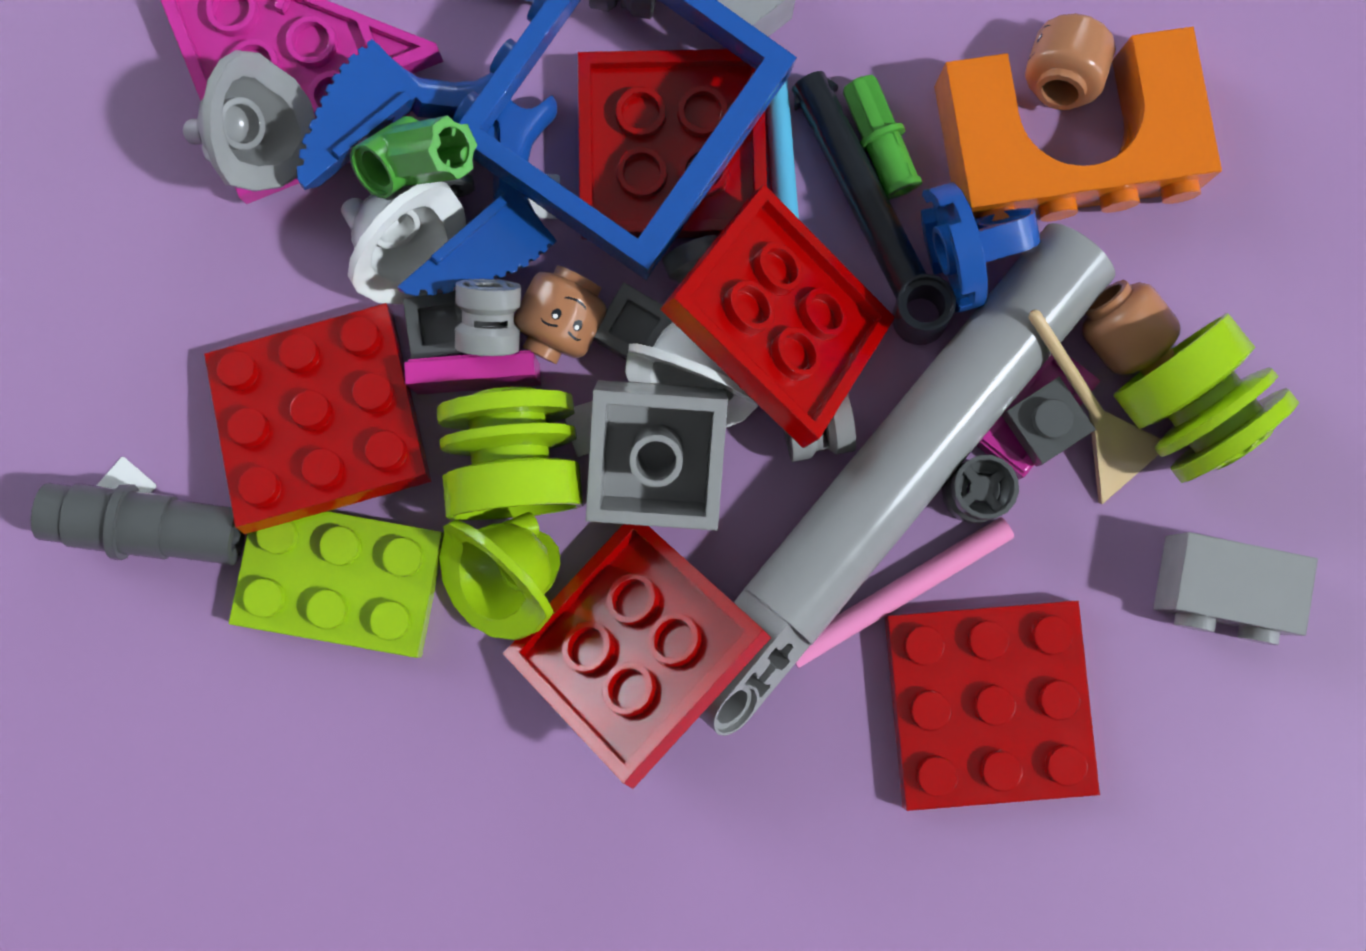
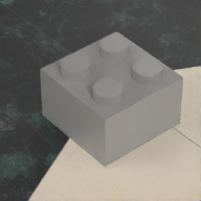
(656, 455)

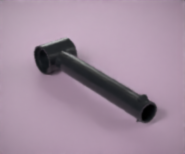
(873, 211)

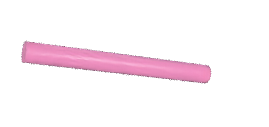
(909, 587)

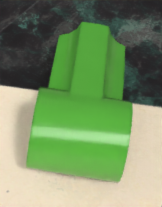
(413, 154)

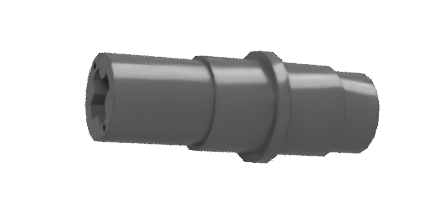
(135, 523)

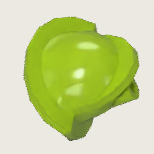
(500, 575)

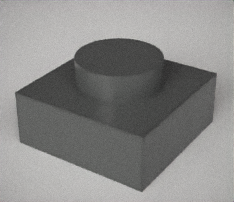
(631, 320)
(432, 325)
(1048, 422)

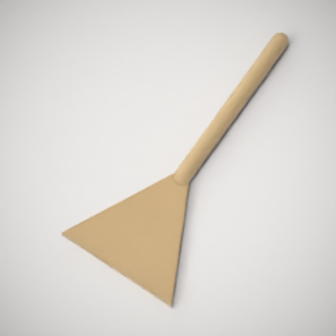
(1118, 446)

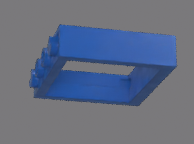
(644, 253)

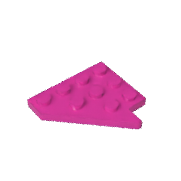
(296, 35)

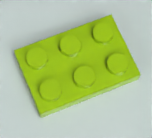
(340, 582)

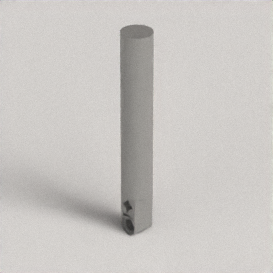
(909, 460)

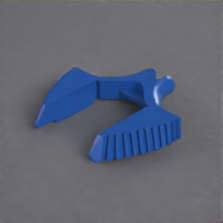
(379, 91)

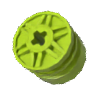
(1207, 400)
(509, 448)

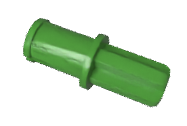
(881, 136)

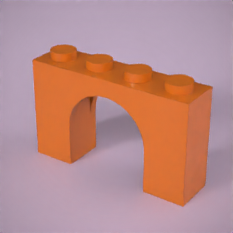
(1164, 149)

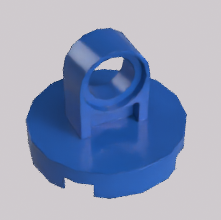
(963, 245)

